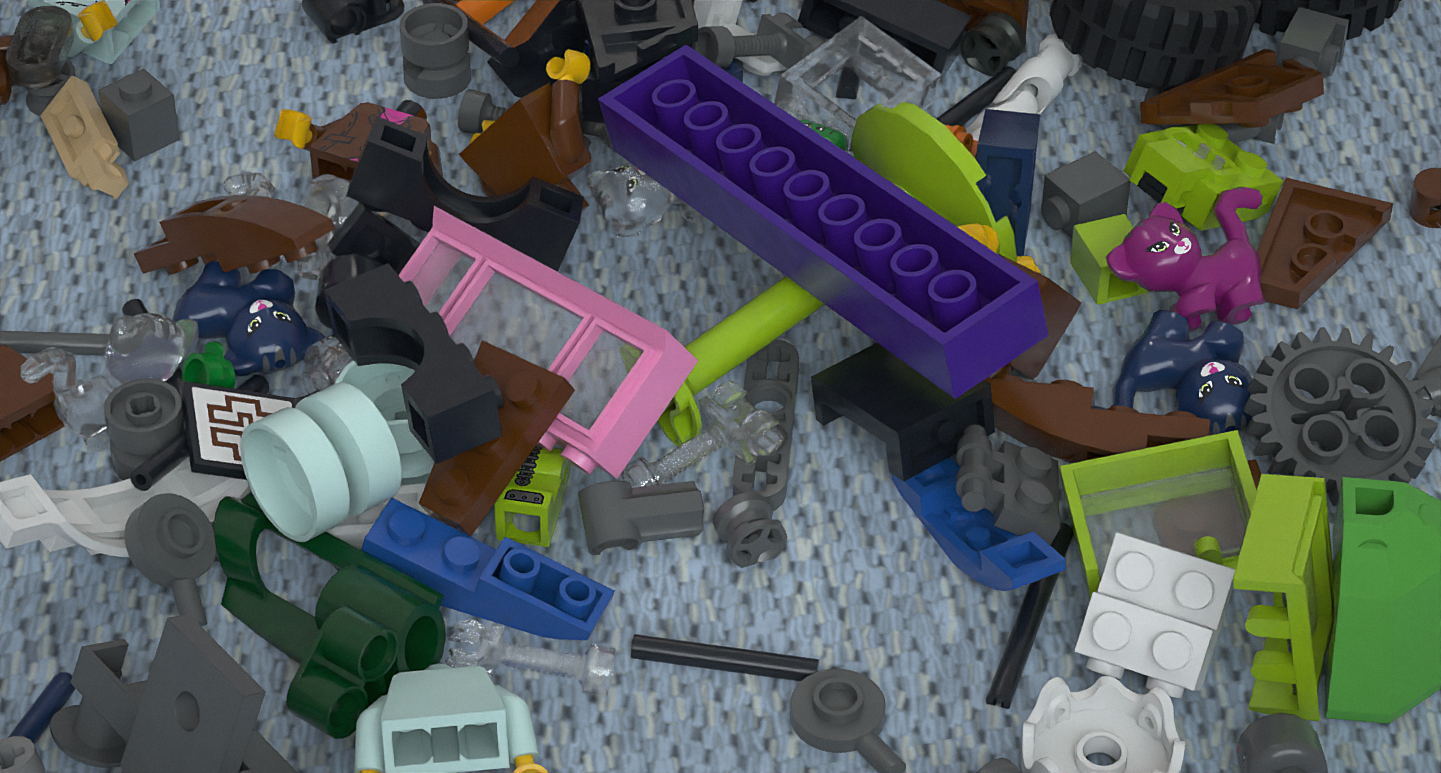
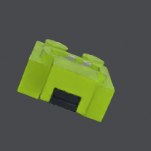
(1192, 169)

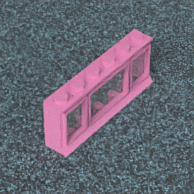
(611, 356)

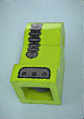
(534, 491)

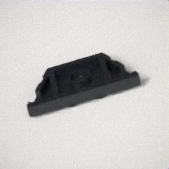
(635, 32)

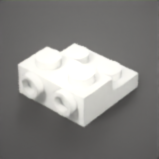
(1156, 615)

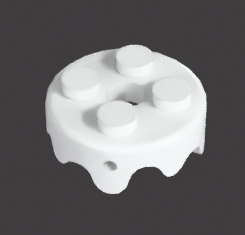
(1105, 720)

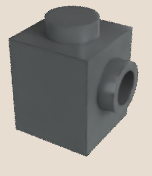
(140, 114)
(1084, 193)

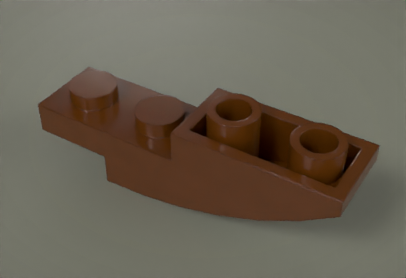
(236, 233)
(1066, 425)

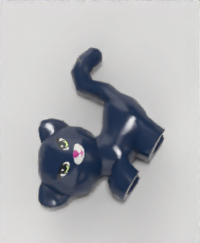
(255, 318)
(1201, 369)

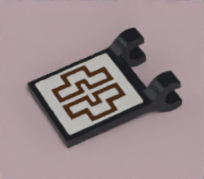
(216, 423)

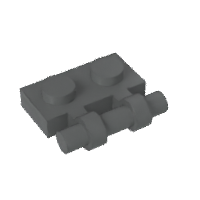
(1011, 482)

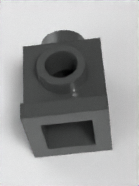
(1314, 40)

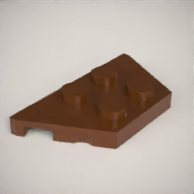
(1240, 93)

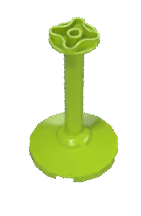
(906, 150)

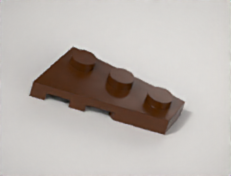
(1313, 237)
(470, 483)

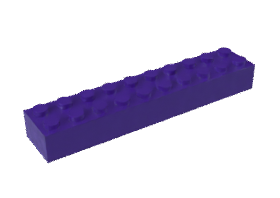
(826, 221)

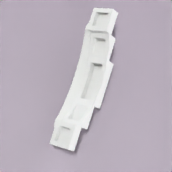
(98, 515)

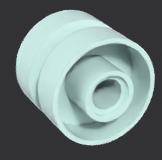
(321, 461)

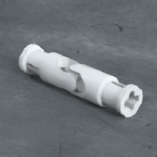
(1035, 82)

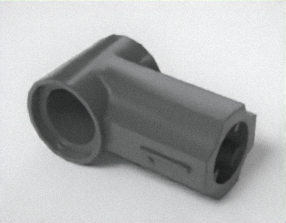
(628, 516)

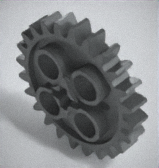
(1339, 413)

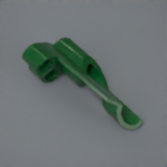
(363, 627)

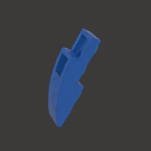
(498, 584)

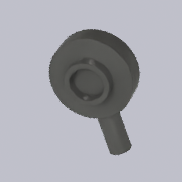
(172, 547)
(843, 714)

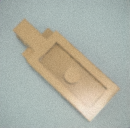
(84, 138)

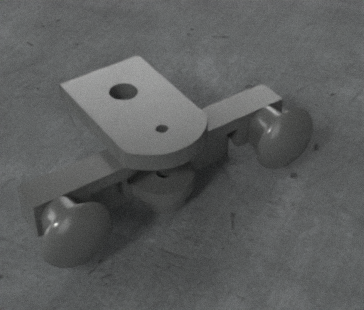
(183, 719)

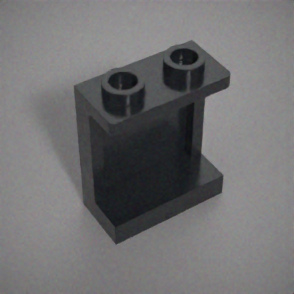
(900, 408)

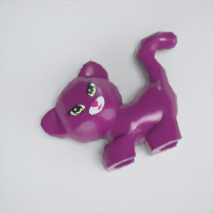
(1167, 257)

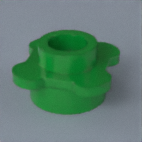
(209, 367)

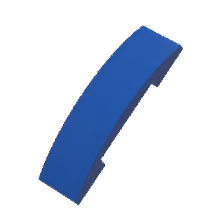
(971, 539)

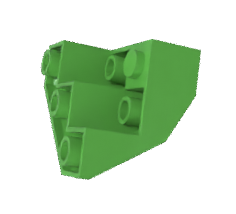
(1385, 601)

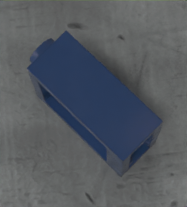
(1008, 159)

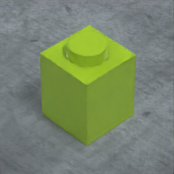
(1089, 250)

